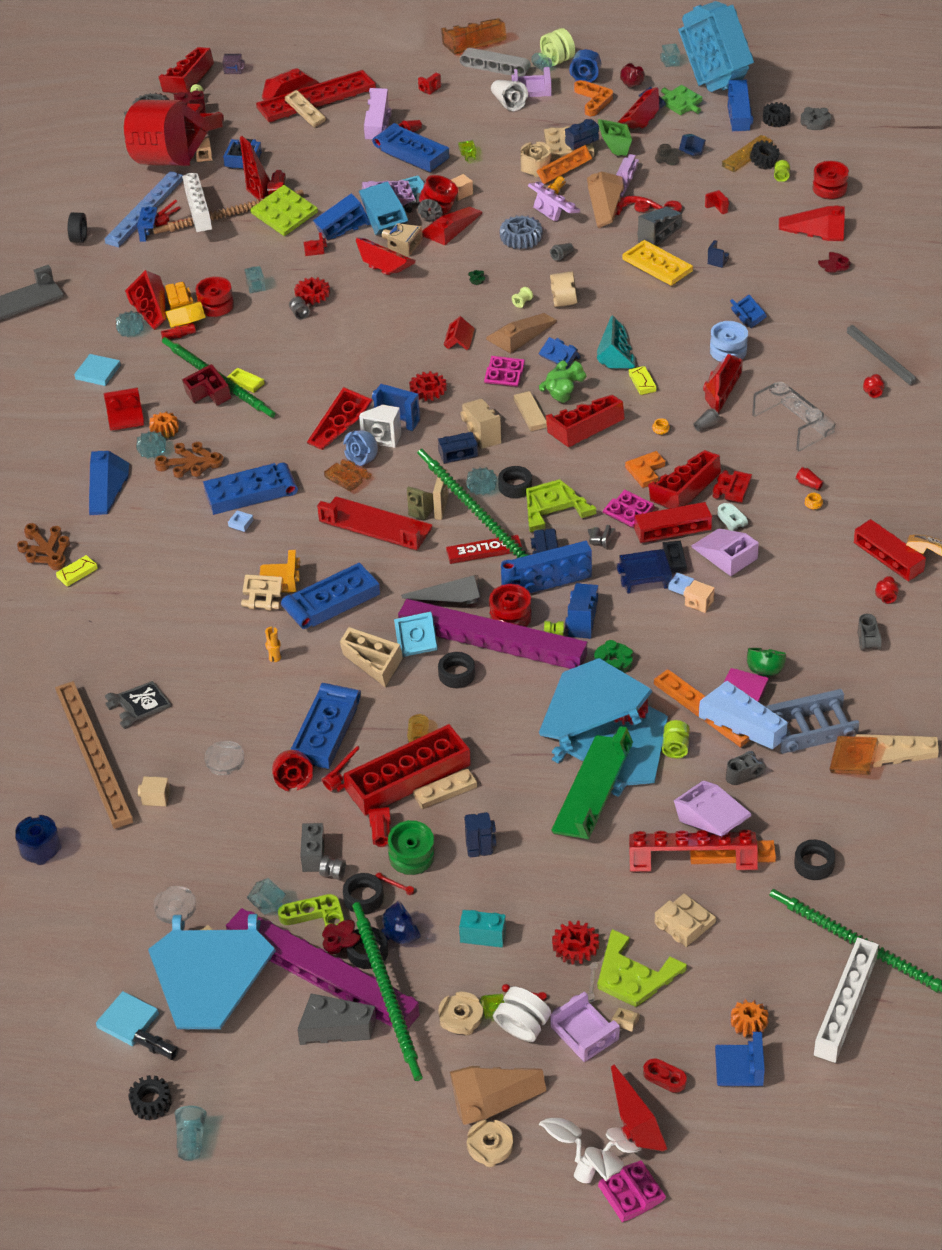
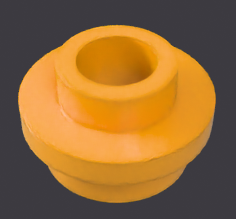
(661, 426)
(813, 501)

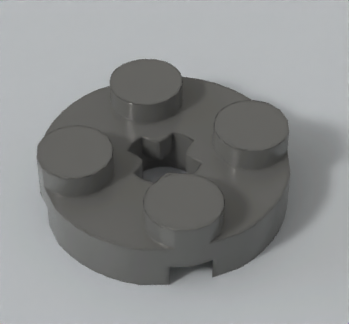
(815, 118)

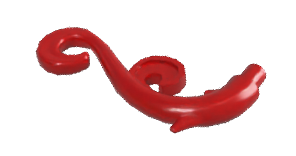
(643, 204)

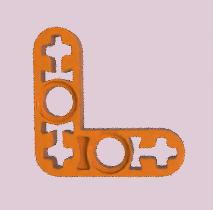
(600, 96)

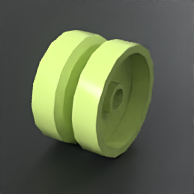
(558, 46)

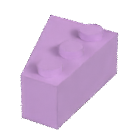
(378, 114)

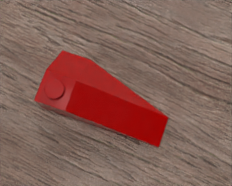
(255, 175)
(822, 222)
(450, 225)
(148, 298)
(636, 1117)

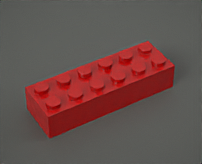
(407, 769)

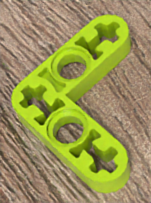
(325, 912)

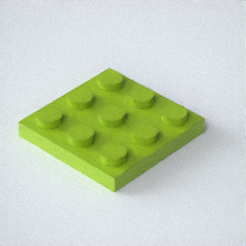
(284, 210)

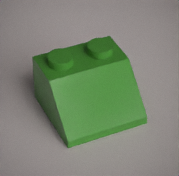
(616, 136)

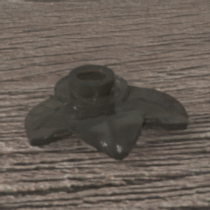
(668, 154)

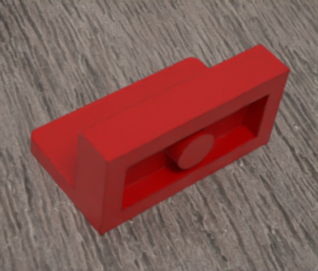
(459, 332)

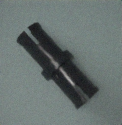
(145, 1040)

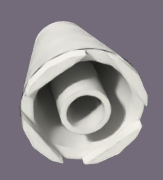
(510, 94)

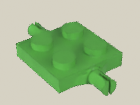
(681, 100)

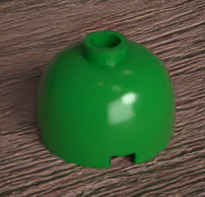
(765, 662)

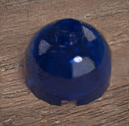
(399, 925)

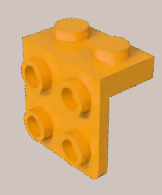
(288, 571)

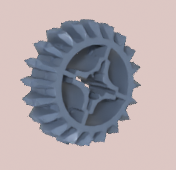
(521, 232)

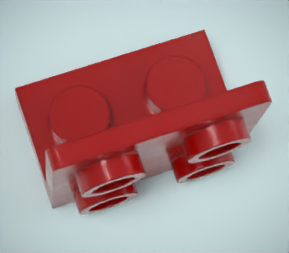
(124, 409)

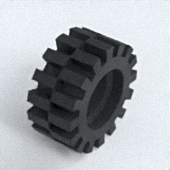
(776, 114)
(761, 148)
(151, 1108)

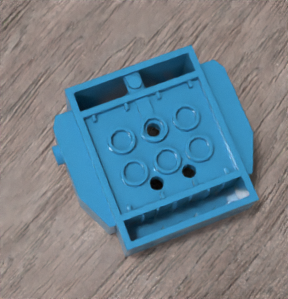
(715, 45)

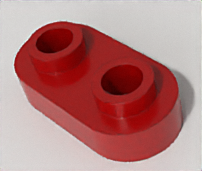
(665, 1076)

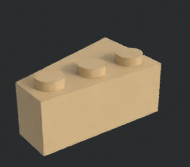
(482, 422)
(372, 654)

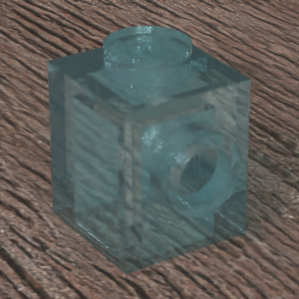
(670, 55)
(254, 279)
(266, 896)

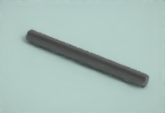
(883, 356)

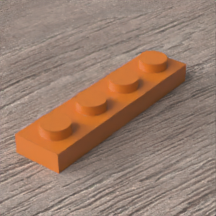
(564, 164)
(765, 850)

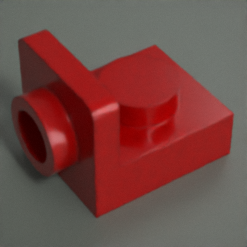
(315, 247)

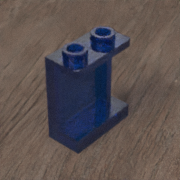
(644, 568)

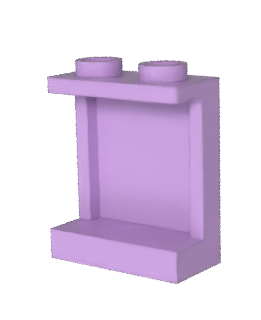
(536, 85)
(583, 1027)

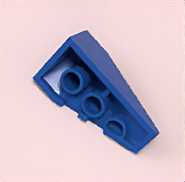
(106, 480)

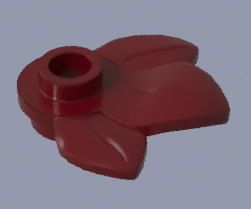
(835, 263)
(339, 936)

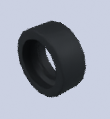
(77, 227)
(514, 472)
(456, 680)
(814, 847)
(363, 880)
(362, 961)

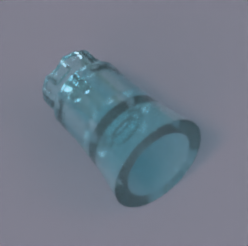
(189, 1130)

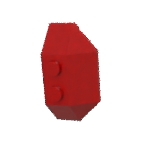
(287, 82)
(642, 110)
(382, 257)
(722, 381)

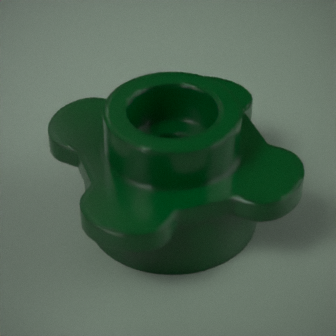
(476, 277)

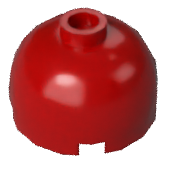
(292, 770)

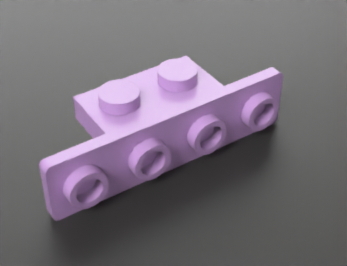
(626, 170)
(550, 203)

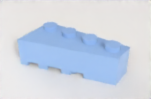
(743, 714)

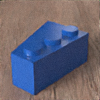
(739, 105)
(342, 217)
(582, 610)

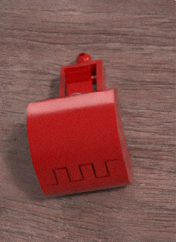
(171, 131)

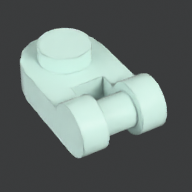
(727, 513)

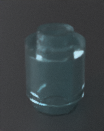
(540, 61)

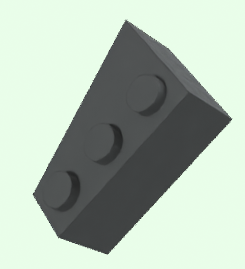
(658, 225)
(335, 1019)

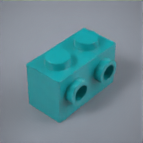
(482, 928)

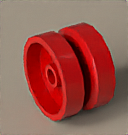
(830, 179)
(440, 190)
(215, 296)
(511, 604)

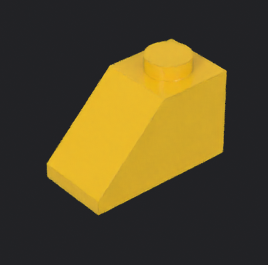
(185, 314)

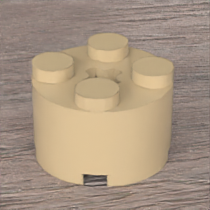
(535, 157)
(563, 289)

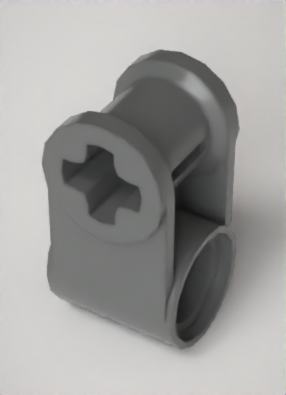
(868, 632)
(743, 767)

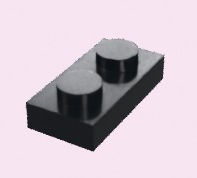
(675, 556)

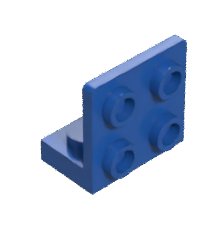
(741, 1063)

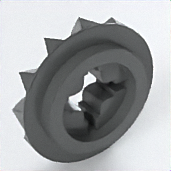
(436, 210)

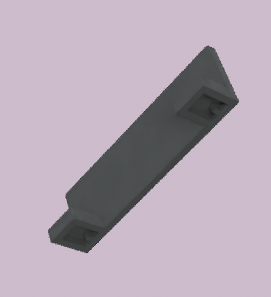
(31, 296)

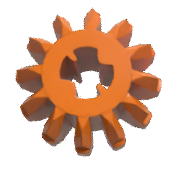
(164, 423)
(749, 1018)

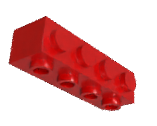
(672, 522)
(889, 550)

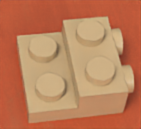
(684, 919)

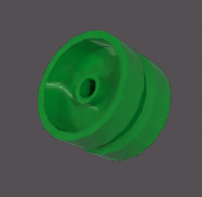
(411, 847)

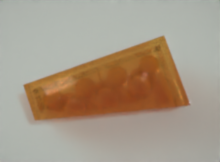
(473, 35)

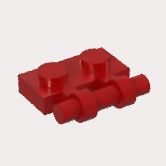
(737, 487)

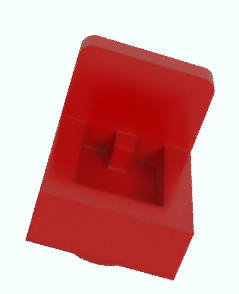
(430, 84)
(718, 200)

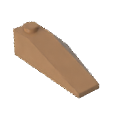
(604, 195)
(520, 332)
(489, 1091)

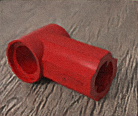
(277, 180)
(380, 823)

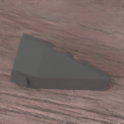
(459, 590)

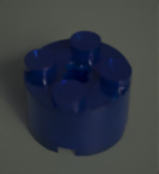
(37, 839)

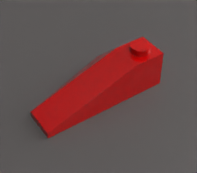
(339, 417)

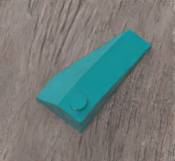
(614, 348)

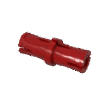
(178, 331)

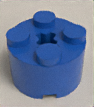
(585, 65)

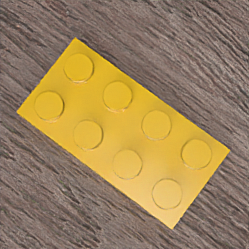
(657, 262)

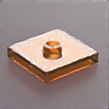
(854, 755)

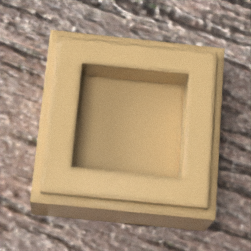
(626, 1019)

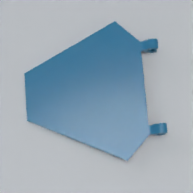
(590, 698)
(643, 756)
(208, 971)

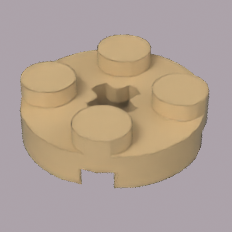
(460, 1024)
(490, 1154)

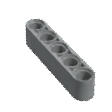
(494, 62)

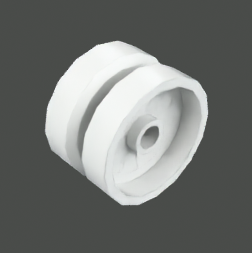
(522, 1014)

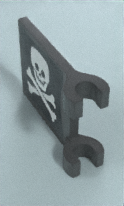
(137, 703)

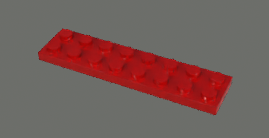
(318, 94)

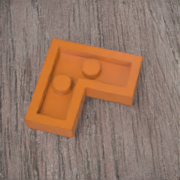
(643, 468)

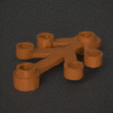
(210, 459)
(54, 560)

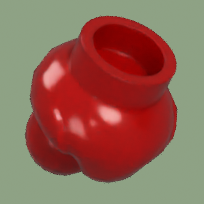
(874, 385)
(887, 590)

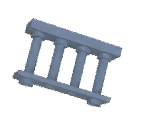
(814, 705)

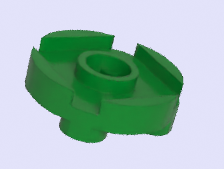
(617, 650)

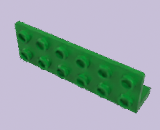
(593, 785)

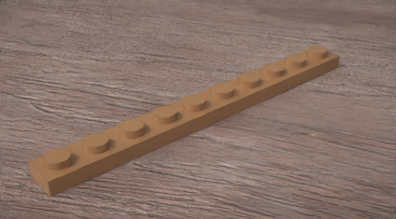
(94, 755)

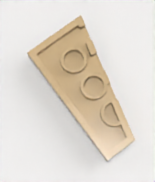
(901, 748)

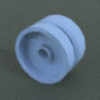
(728, 338)

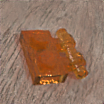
(343, 474)

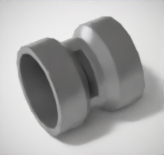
(299, 308)
(332, 867)

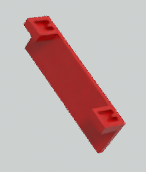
(374, 522)
(642, 844)

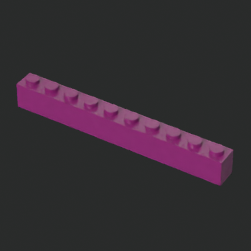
(501, 635)
(325, 970)

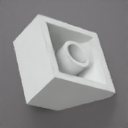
(383, 424)

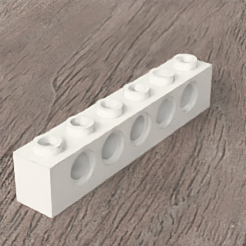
(197, 202)
(846, 1000)

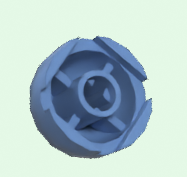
(360, 447)

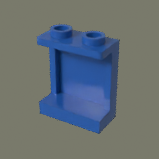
(405, 400)

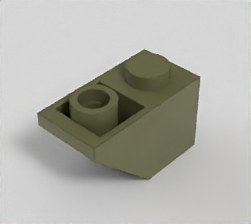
(419, 503)

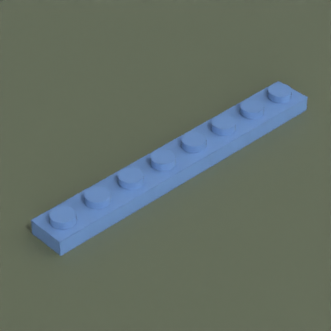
(152, 199)

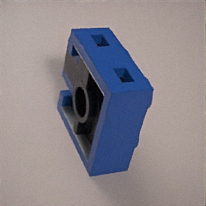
(233, 154)

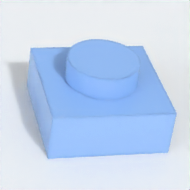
(240, 521)
(679, 583)

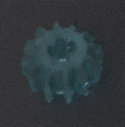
(129, 323)
(151, 444)
(481, 481)

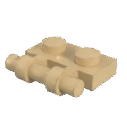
(262, 586)

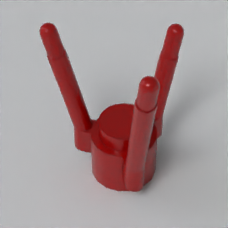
(162, 217)
(334, 778)

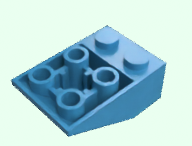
(382, 207)

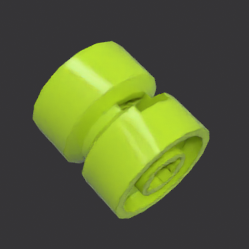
(675, 739)

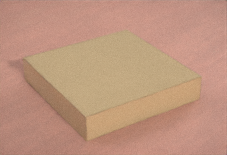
(440, 498)

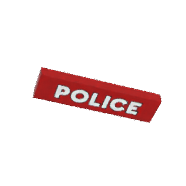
(478, 550)

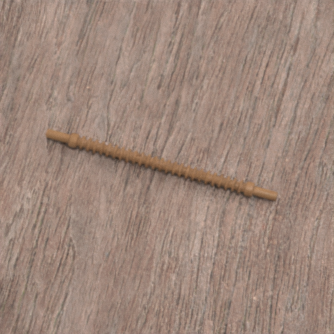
(171, 226)

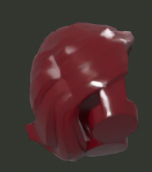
(632, 75)

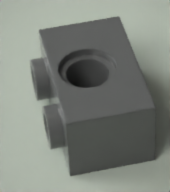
(312, 846)

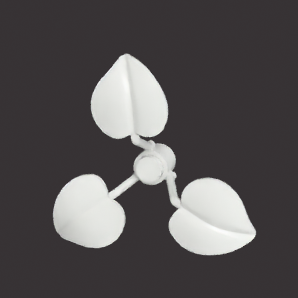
(594, 1159)

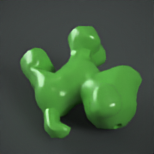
(560, 380)

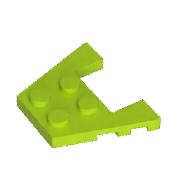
(551, 498)
(629, 979)

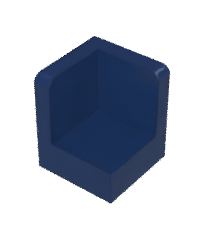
(692, 144)
(717, 256)

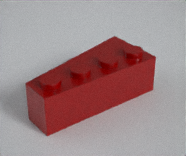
(187, 72)
(585, 420)
(686, 481)

